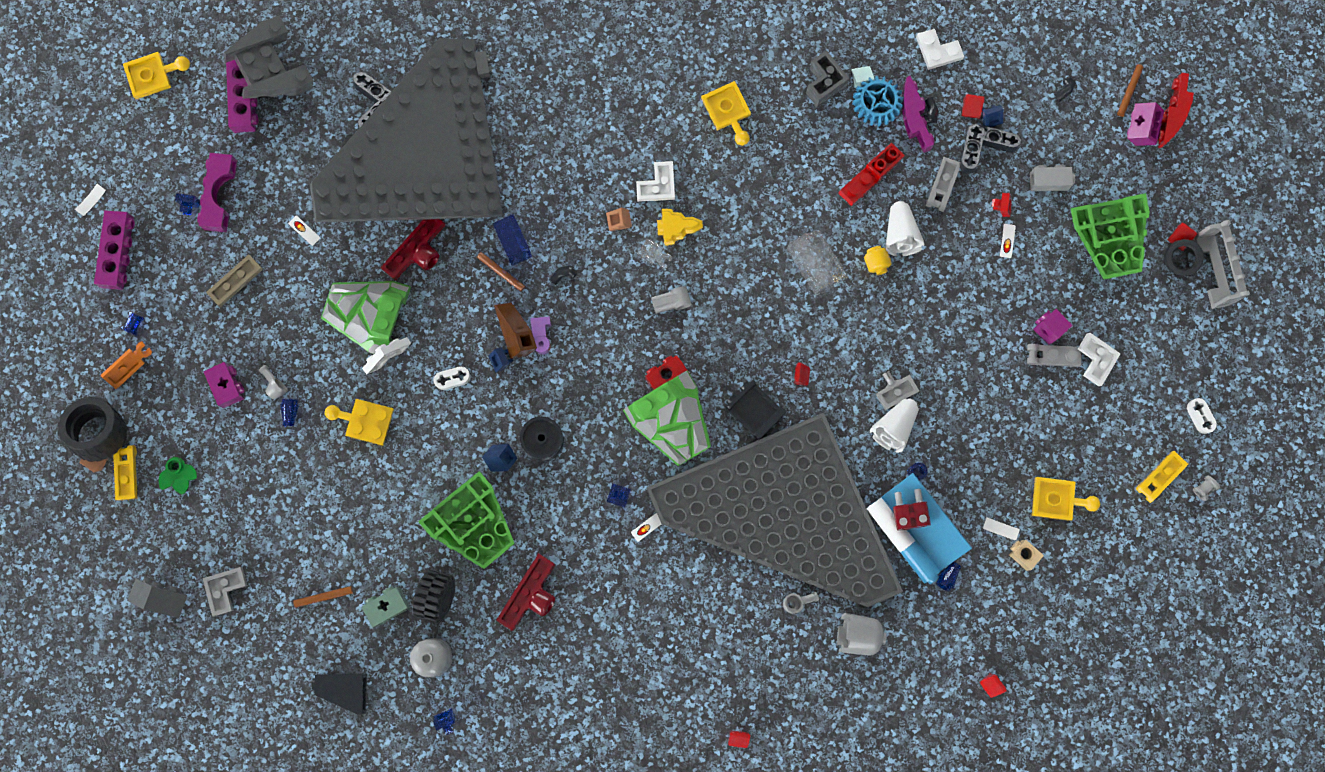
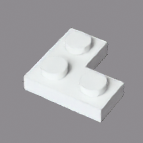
(936, 54)
(661, 188)
(384, 353)
(1102, 358)

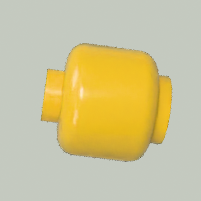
(877, 260)

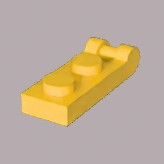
(125, 474)
(1162, 476)

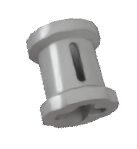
(1206, 488)

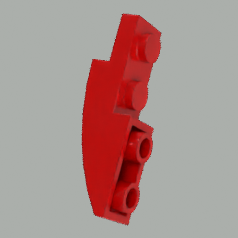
(1177, 111)
(871, 174)

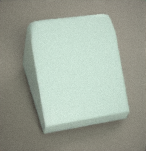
(862, 74)

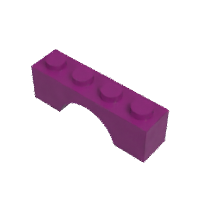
(219, 170)

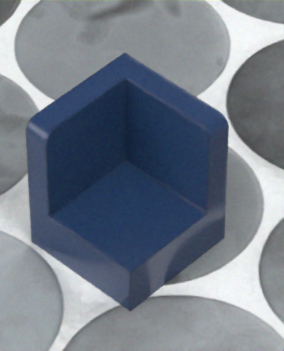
(499, 457)

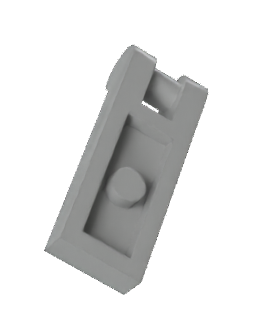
(943, 183)
(1054, 355)

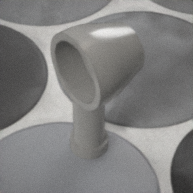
(275, 387)
(798, 602)

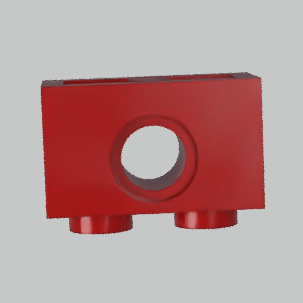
(670, 364)

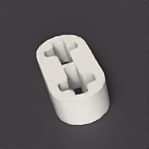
(450, 374)
(1202, 415)

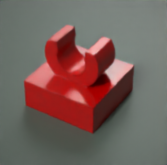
(1003, 204)

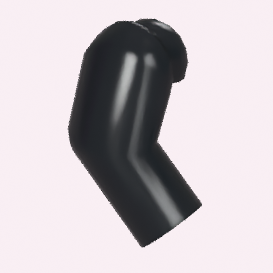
(1067, 90)
(933, 111)
(562, 272)

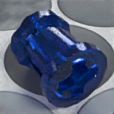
(132, 323)
(922, 469)

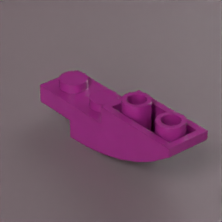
(911, 111)

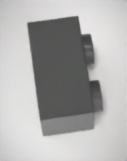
(482, 63)

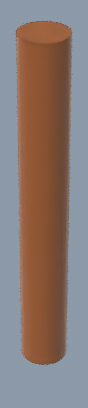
(1130, 90)
(500, 271)
(323, 596)

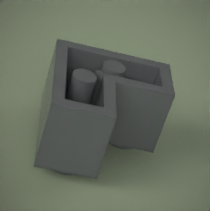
(829, 79)
(155, 598)

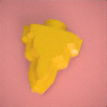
(675, 226)

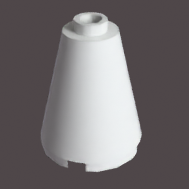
(903, 232)
(896, 425)

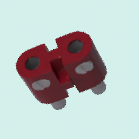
(911, 515)

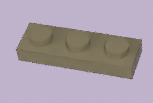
(234, 280)

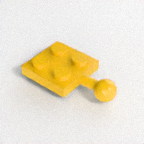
(149, 75)
(726, 108)
(367, 422)
(1056, 499)

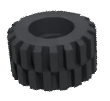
(434, 596)

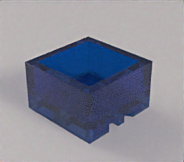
(512, 240)

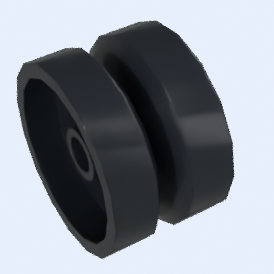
(534, 430)

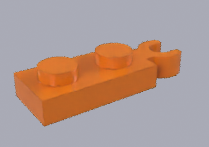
(125, 366)

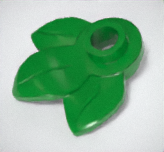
(177, 478)

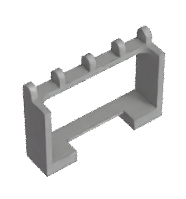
(1206, 239)

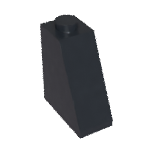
(342, 690)

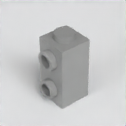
(1051, 178)

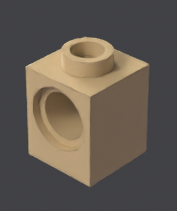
(1033, 558)

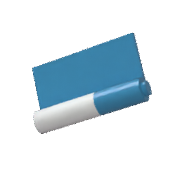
(924, 548)

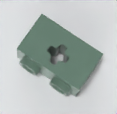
(377, 615)

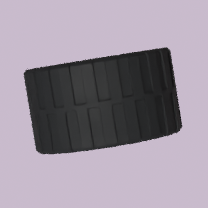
(81, 412)

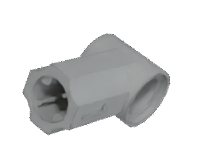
(675, 299)

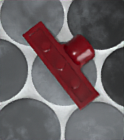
(415, 249)
(529, 594)

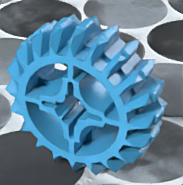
(865, 91)

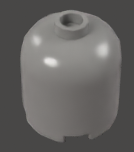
(860, 635)
(431, 657)

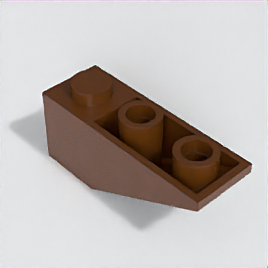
(515, 331)

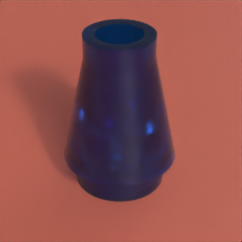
(289, 410)
(948, 577)

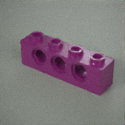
(239, 122)
(108, 242)

